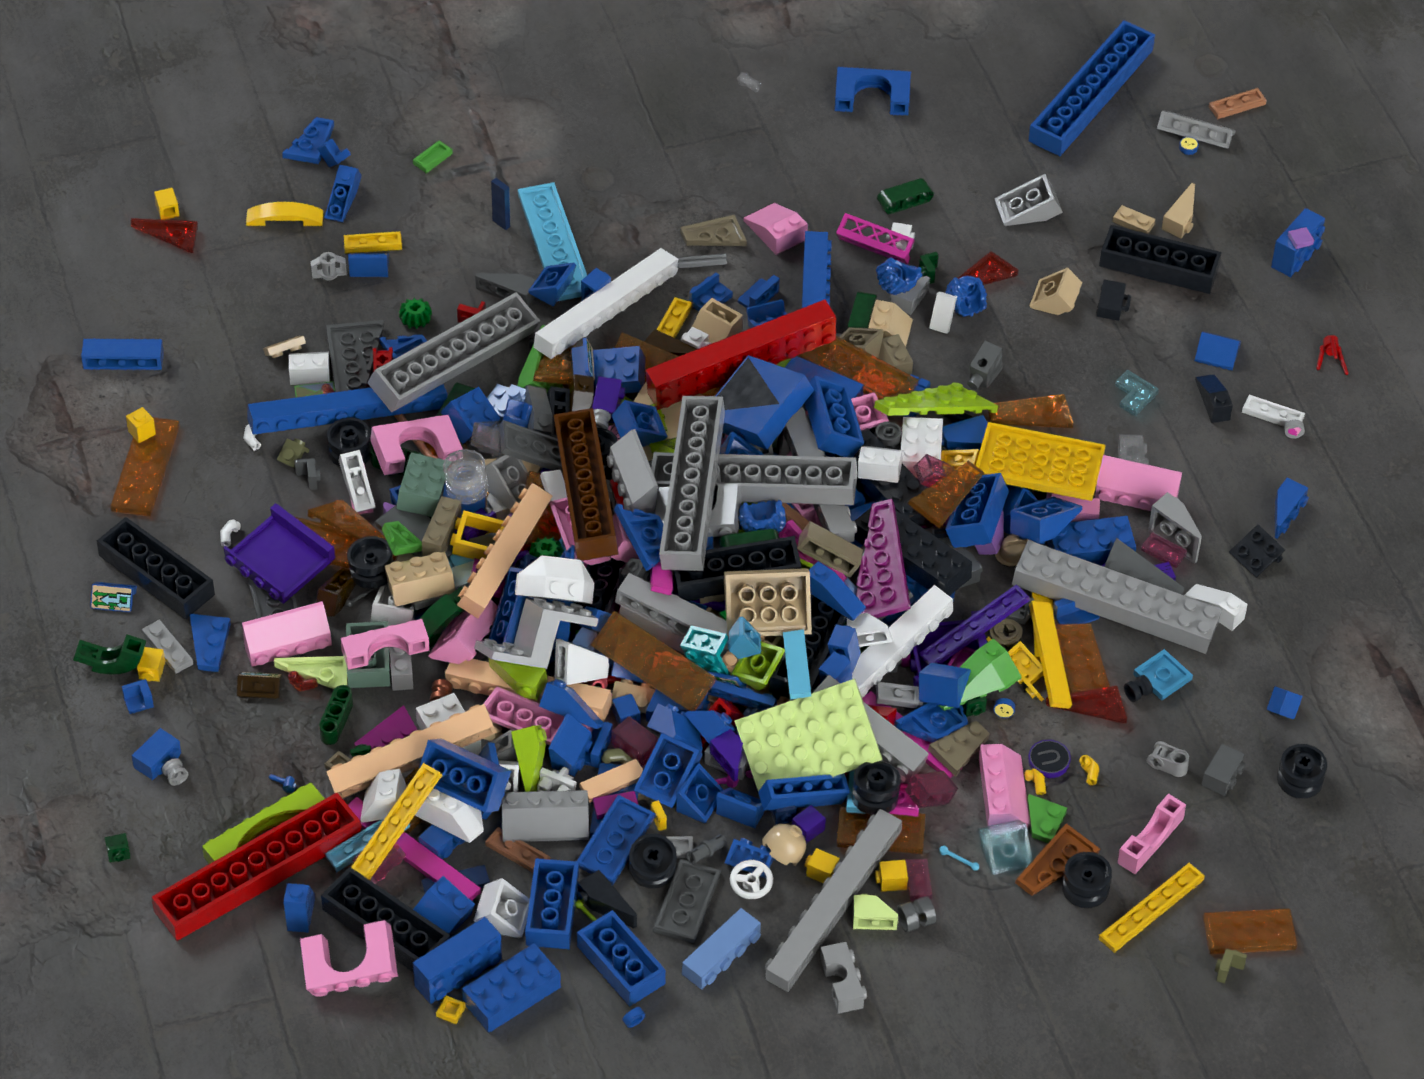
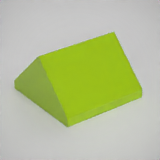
(758, 669)

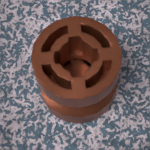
(441, 689)

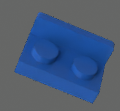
(709, 289)
(743, 851)

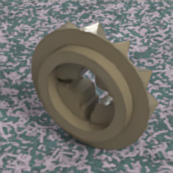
(1013, 629)

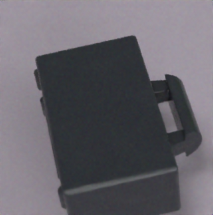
(1112, 299)

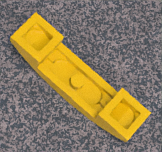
(284, 212)

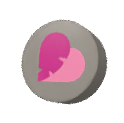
(1294, 429)

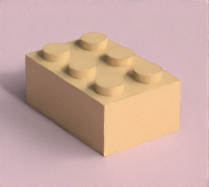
(420, 578)

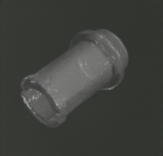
(749, 82)

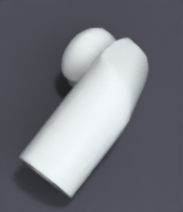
(250, 439)
(225, 532)

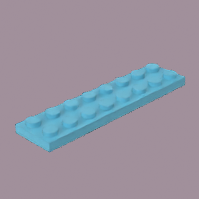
(552, 232)

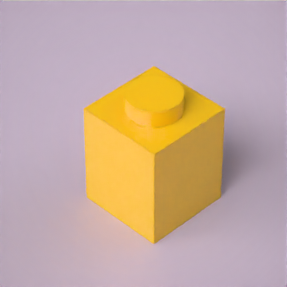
(166, 203)
(140, 425)
(151, 664)
(820, 865)
(892, 875)

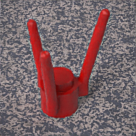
(1332, 348)

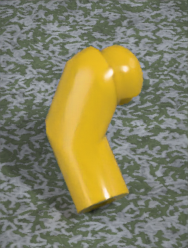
(1090, 768)
(1039, 780)

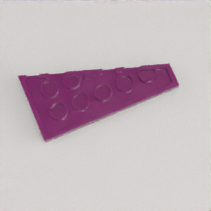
(882, 570)

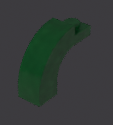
(441, 614)
(111, 660)

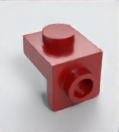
(465, 312)

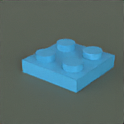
(1164, 674)

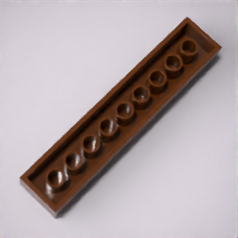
(585, 485)

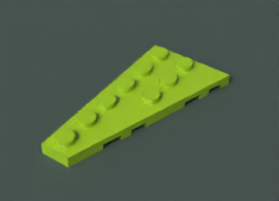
(942, 400)

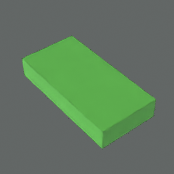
(432, 156)

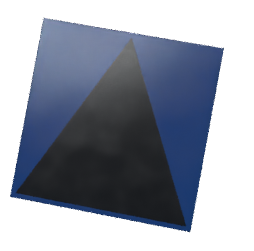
(762, 400)

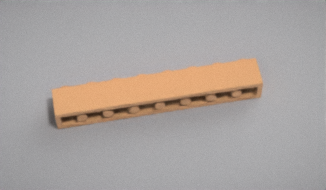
(504, 551)
(482, 679)
(408, 752)

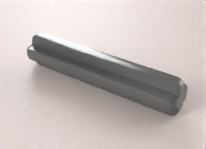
(702, 260)

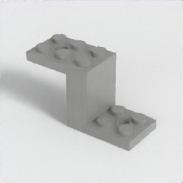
(536, 632)

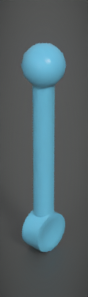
(944, 851)

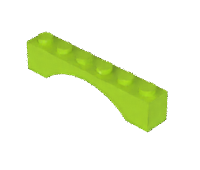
(268, 817)

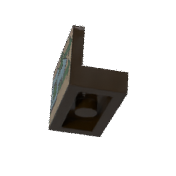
(258, 685)

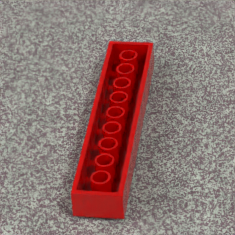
(716, 363)
(255, 866)

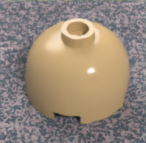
(786, 843)

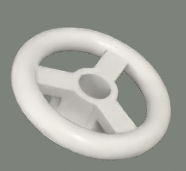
(751, 890)

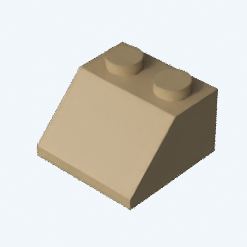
(1056, 292)
(891, 319)

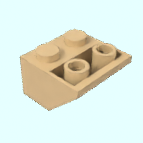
(718, 321)

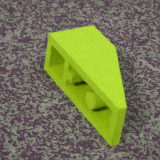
(523, 679)
(530, 752)

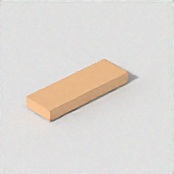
(612, 780)

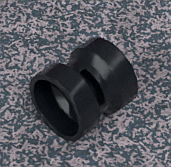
(1138, 688)

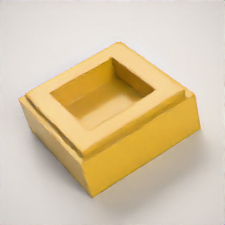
(661, 818)
(450, 1009)

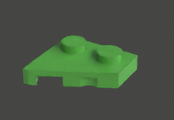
(400, 538)
(1045, 818)

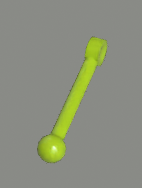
(579, 905)

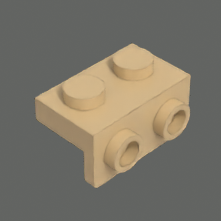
(641, 694)

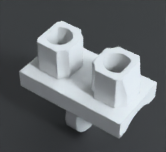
(556, 780)

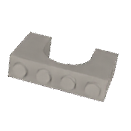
(723, 516)

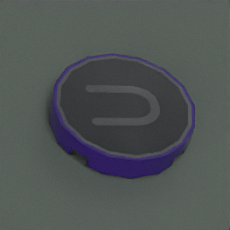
(1049, 758)

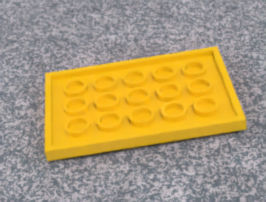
(1041, 460)

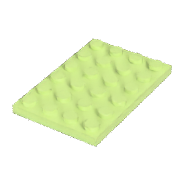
(810, 736)

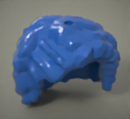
(897, 276)
(969, 293)
(762, 516)

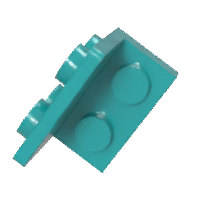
(704, 648)

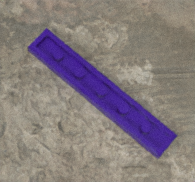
(975, 626)

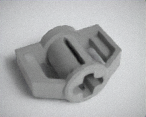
(328, 270)

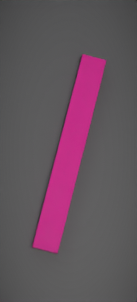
(424, 859)

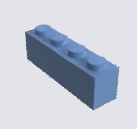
(721, 949)

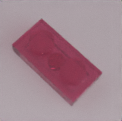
(1164, 550)
(918, 879)

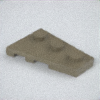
(715, 232)
(959, 746)

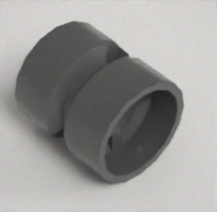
(890, 435)
(916, 914)

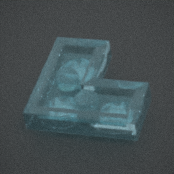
(1139, 392)

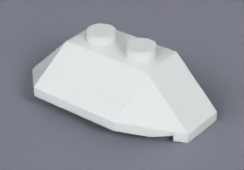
(556, 580)
(451, 815)

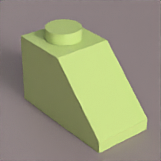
(873, 913)

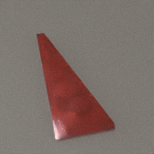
(175, 232)
(991, 269)
(1099, 703)

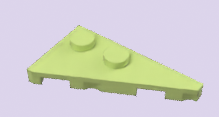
(328, 671)

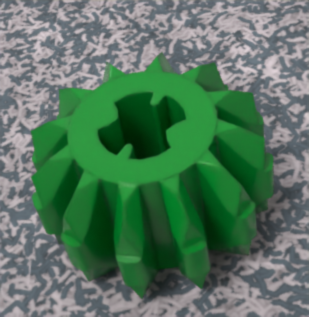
(415, 313)
(546, 547)

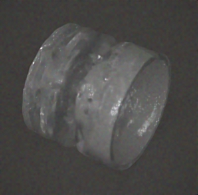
(466, 476)

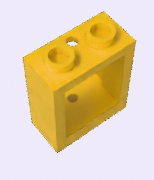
(470, 549)

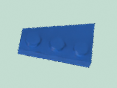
(313, 136)
(209, 640)

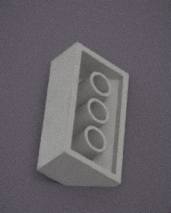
(633, 474)
(545, 816)

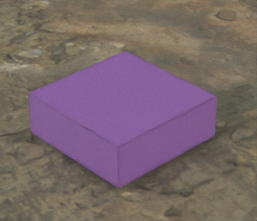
(1301, 238)

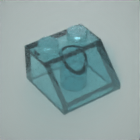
(1006, 846)

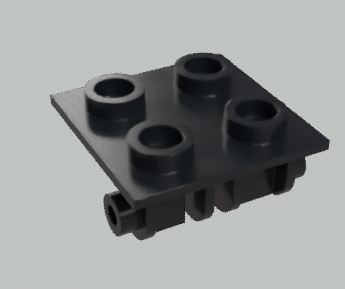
(1257, 551)

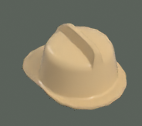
(1011, 550)

